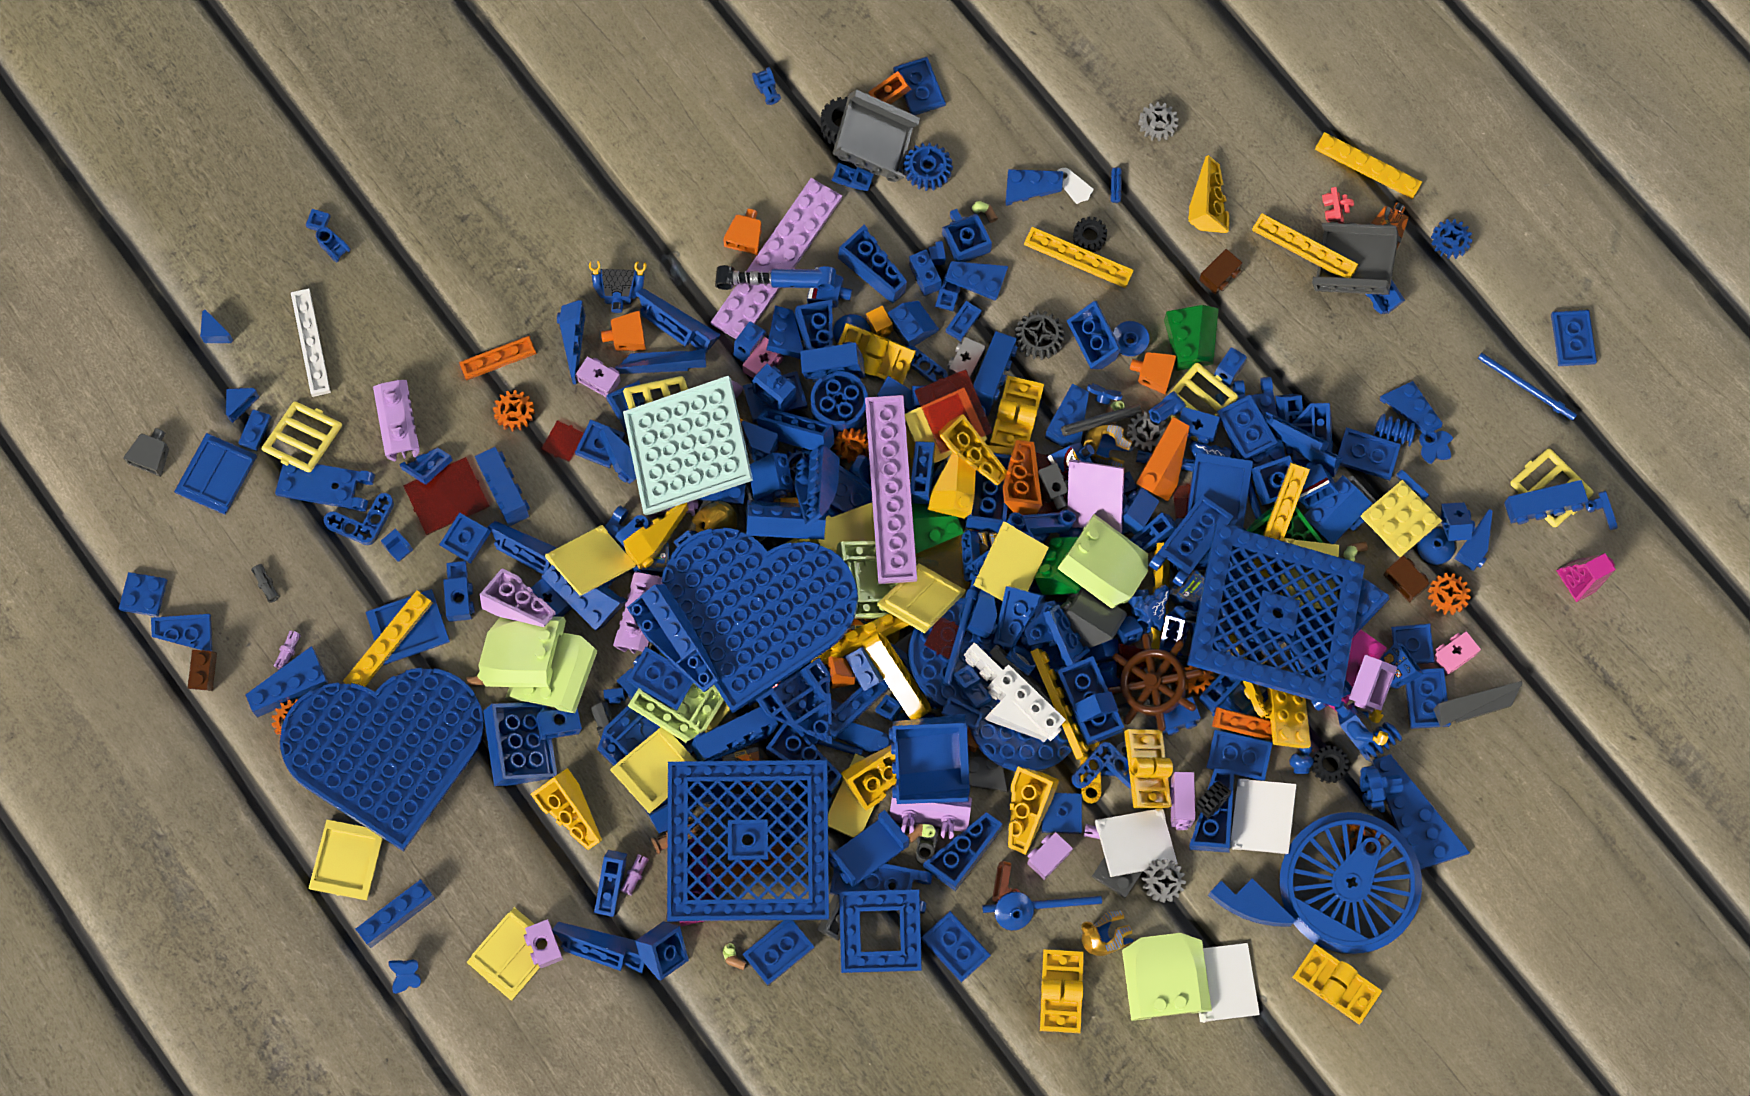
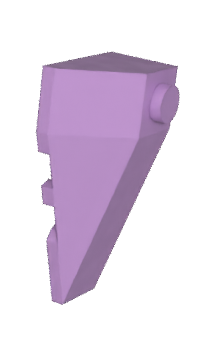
(512, 599)

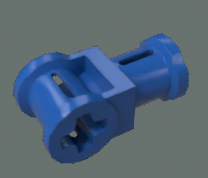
(766, 84)

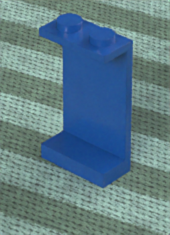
(869, 850)

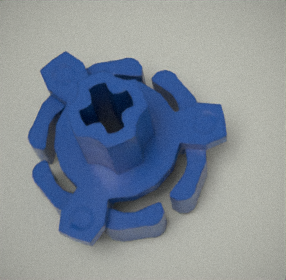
(1378, 787)

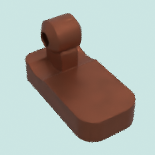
(1002, 881)

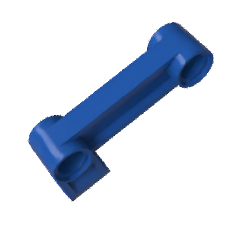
(1043, 523)

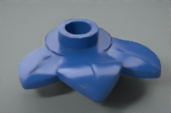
(1437, 447)

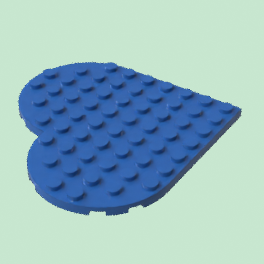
(760, 608)
(997, 742)
(384, 751)

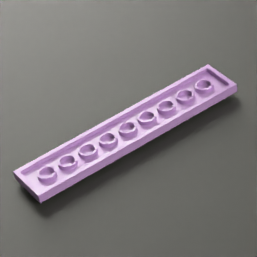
(780, 251)
(890, 489)

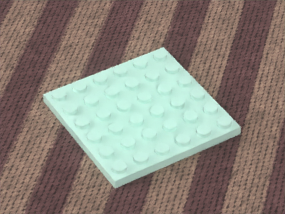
(687, 446)

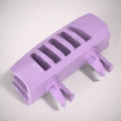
(396, 419)
(629, 634)
(944, 815)

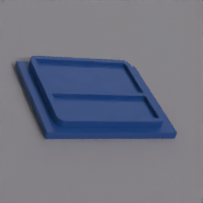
(215, 473)
(1223, 482)
(425, 635)

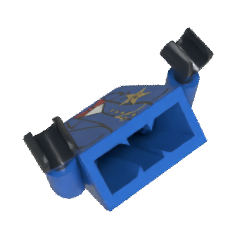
(1176, 628)

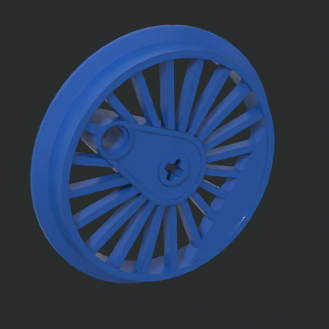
(1362, 867)

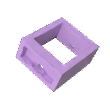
(1372, 683)
(1182, 800)

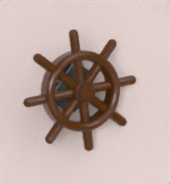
(1156, 680)

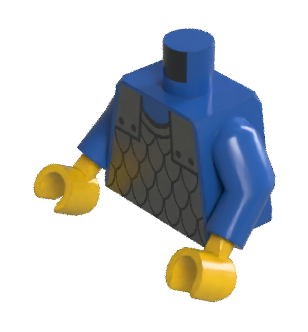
(617, 285)
(1358, 726)

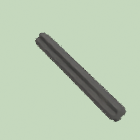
(1101, 420)

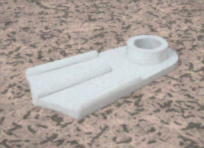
(1075, 186)

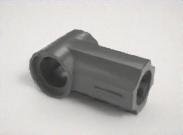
(602, 716)

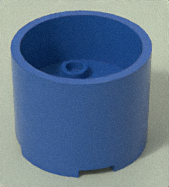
(842, 387)

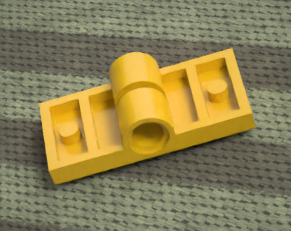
(880, 355)
(1016, 412)
(1288, 719)
(1148, 768)
(1337, 984)
(1061, 991)

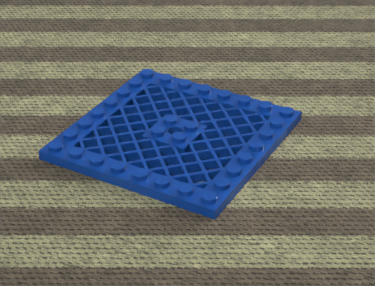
(1255, 671)
(740, 909)

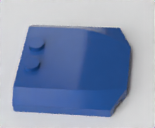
(627, 733)

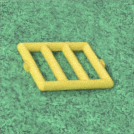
(1215, 380)
(645, 388)
(287, 420)
(1561, 466)

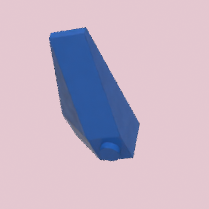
(572, 327)

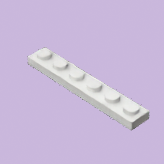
(310, 342)

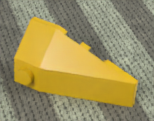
(1207, 203)
(970, 447)
(954, 489)
(647, 543)
(871, 777)
(1030, 800)
(567, 804)

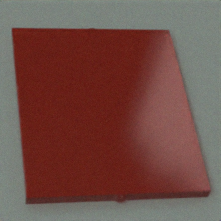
(948, 400)
(446, 495)

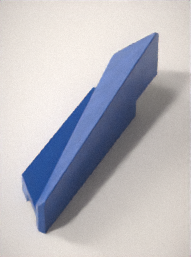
(676, 322)
(662, 362)
(1304, 443)
(521, 546)
(599, 947)

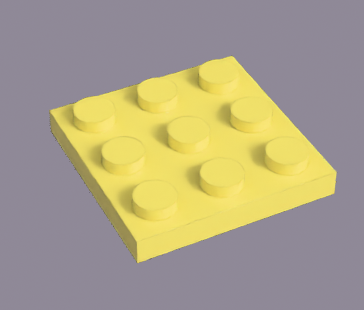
(1401, 518)

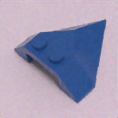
(803, 701)

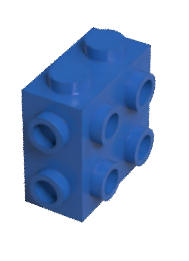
(771, 477)
(1037, 631)

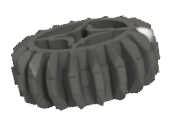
(1032, 333)

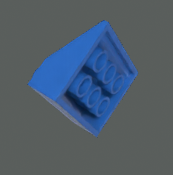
(781, 520)
(516, 746)

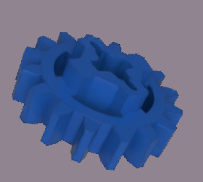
(1452, 237)

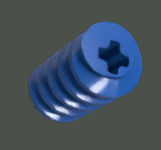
(1395, 429)
(1371, 748)

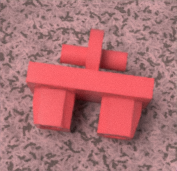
(1333, 198)

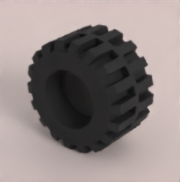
(829, 115)

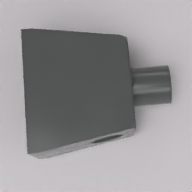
(148, 452)
(1050, 478)

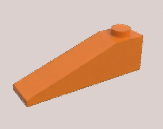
(1164, 464)
(1021, 481)

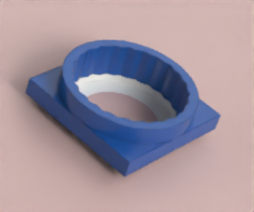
(1021, 659)

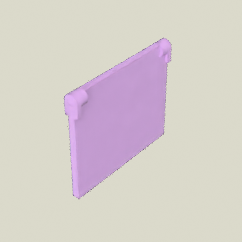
(1095, 491)

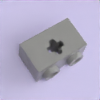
(968, 349)

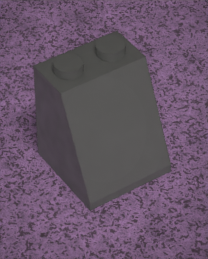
(1092, 618)

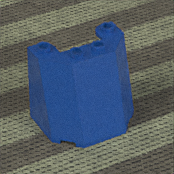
(930, 760)

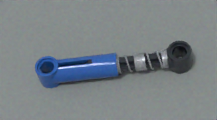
(820, 278)

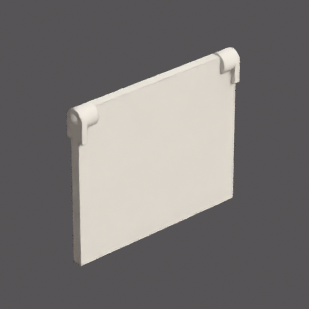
(1263, 816)
(1135, 841)
(1230, 983)

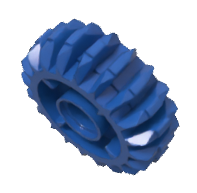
(923, 176)

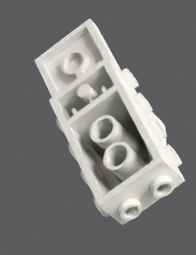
(1020, 704)

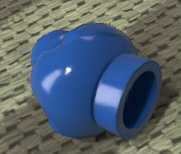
(1303, 762)

